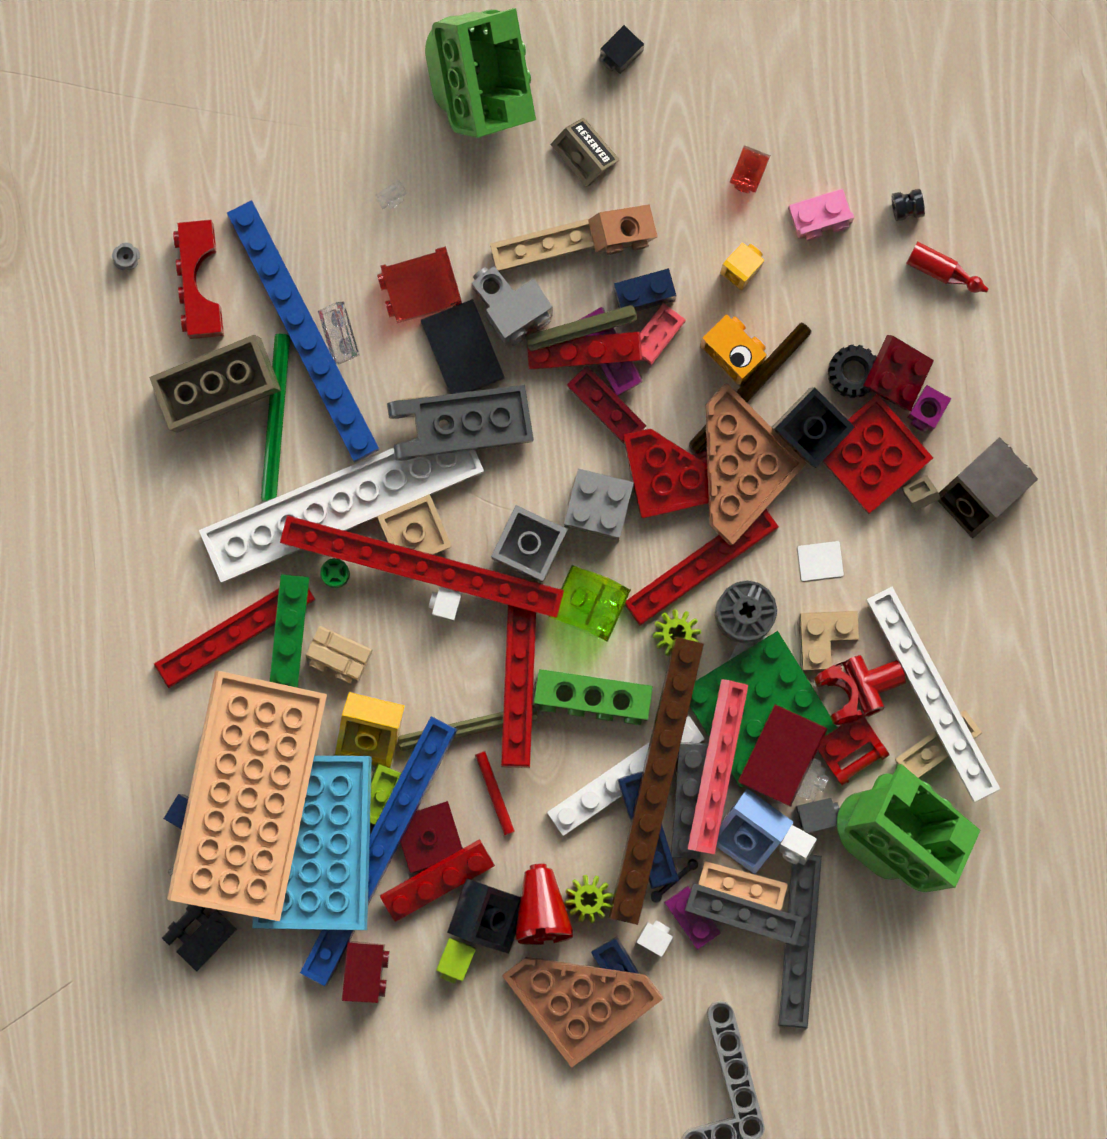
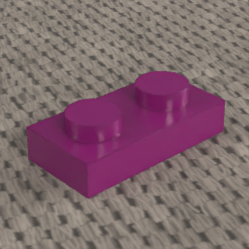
(698, 928)

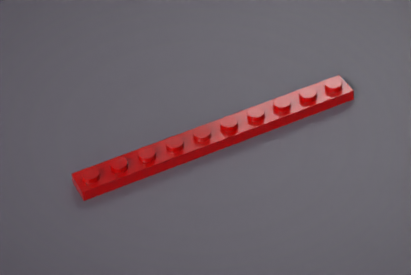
(421, 566)

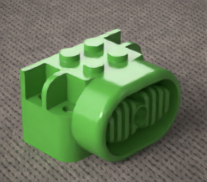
(480, 72)
(907, 832)

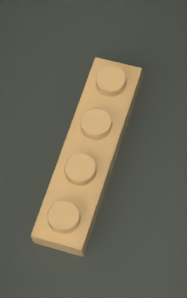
(542, 245)

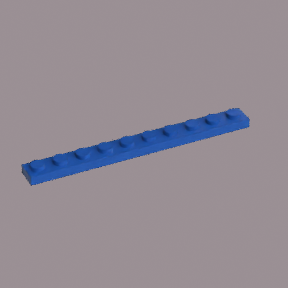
(303, 331)
(386, 837)

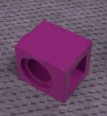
(934, 398)

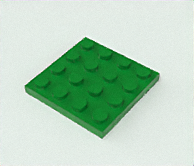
(771, 679)

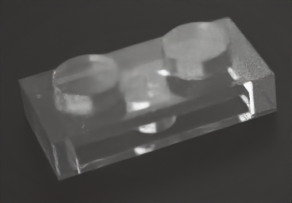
(338, 332)

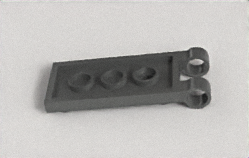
(475, 420)

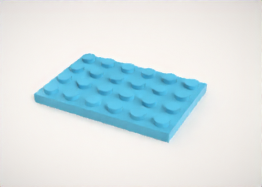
(331, 850)

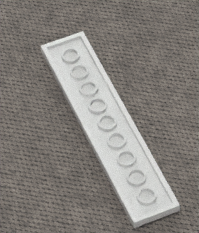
(333, 501)

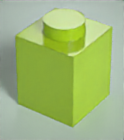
(455, 960)

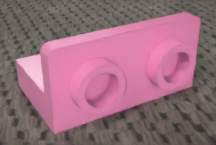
(821, 214)

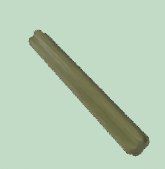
(465, 728)

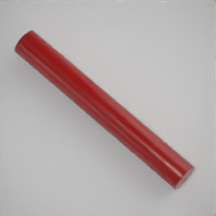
(494, 793)

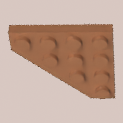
(744, 463)
(580, 1003)

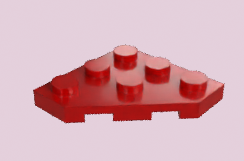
(664, 474)

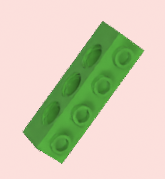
(638, 695)

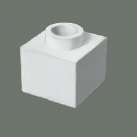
(445, 603)
(797, 846)
(655, 937)

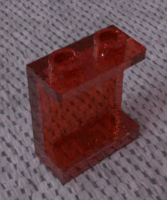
(420, 286)

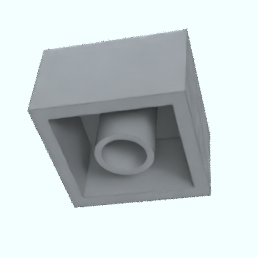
(520, 313)
(598, 504)
(529, 544)

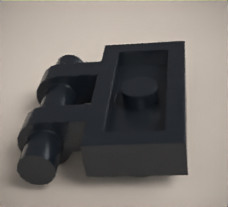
(205, 940)

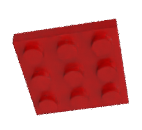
(876, 455)

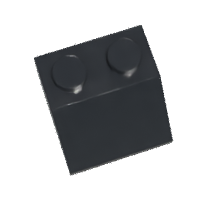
(813, 427)
(486, 916)

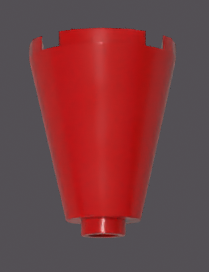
(542, 909)

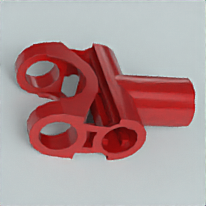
(861, 686)

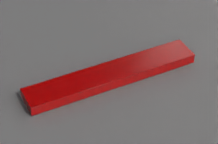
(695, 570)
(220, 639)
(518, 688)

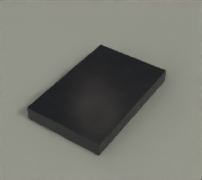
(462, 348)

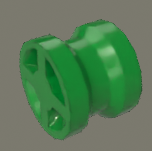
(331, 570)

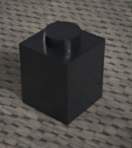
(621, 50)

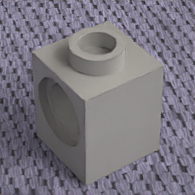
(484, 276)

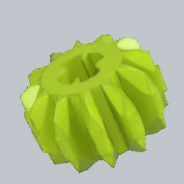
(672, 624)
(587, 909)

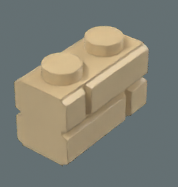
(338, 654)

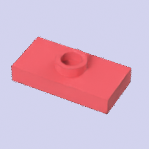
(659, 332)

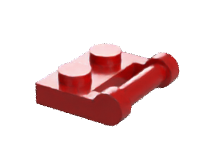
(847, 740)

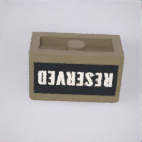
(584, 151)

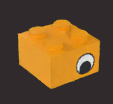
(734, 349)

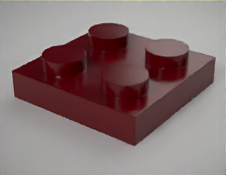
(898, 372)

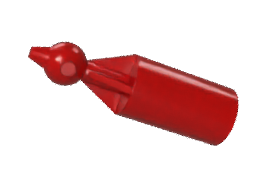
(943, 268)

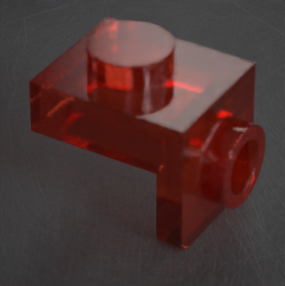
(749, 170)

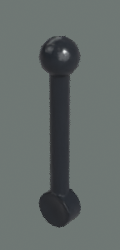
(656, 896)

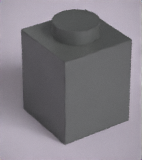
(818, 815)

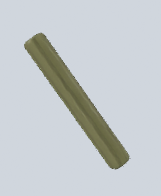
(581, 328)

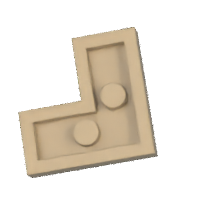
(819, 630)

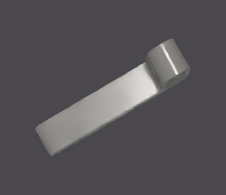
(733, 1085)

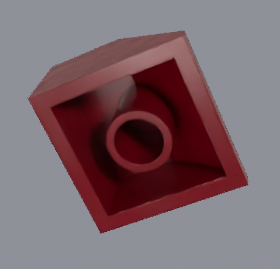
(364, 972)

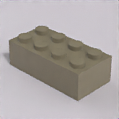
(215, 383)

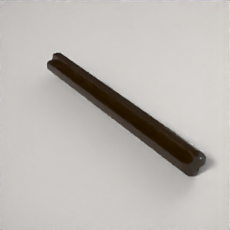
(761, 375)

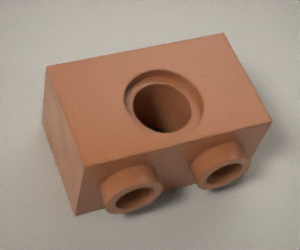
(635, 220)

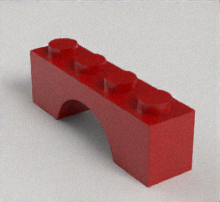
(196, 244)

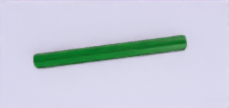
(275, 419)

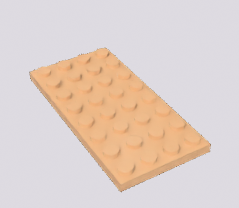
(247, 796)

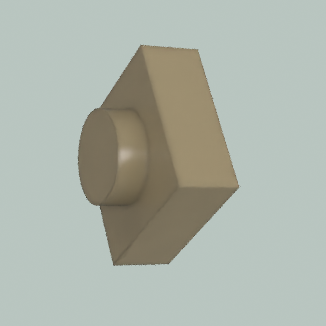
(920, 493)

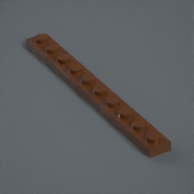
(656, 780)

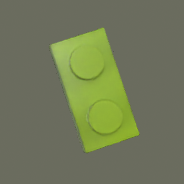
(382, 785)

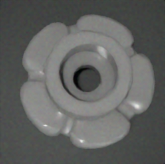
(118, 256)

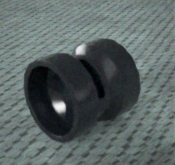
(908, 204)

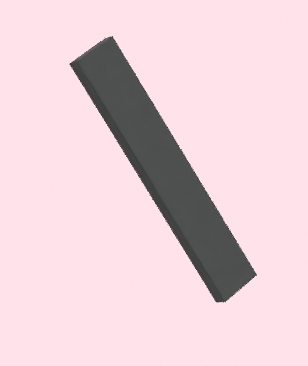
(799, 957)

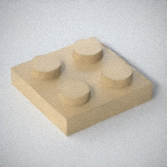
(416, 526)

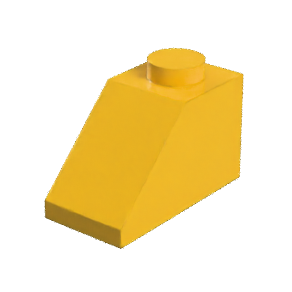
(742, 265)

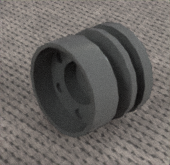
(739, 627)

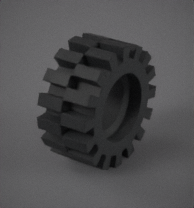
(836, 365)

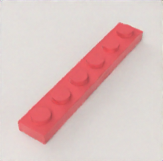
(717, 766)

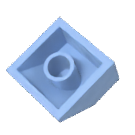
(752, 831)

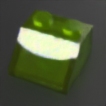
(591, 602)

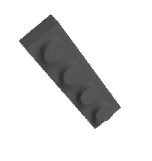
(689, 773)
(744, 914)

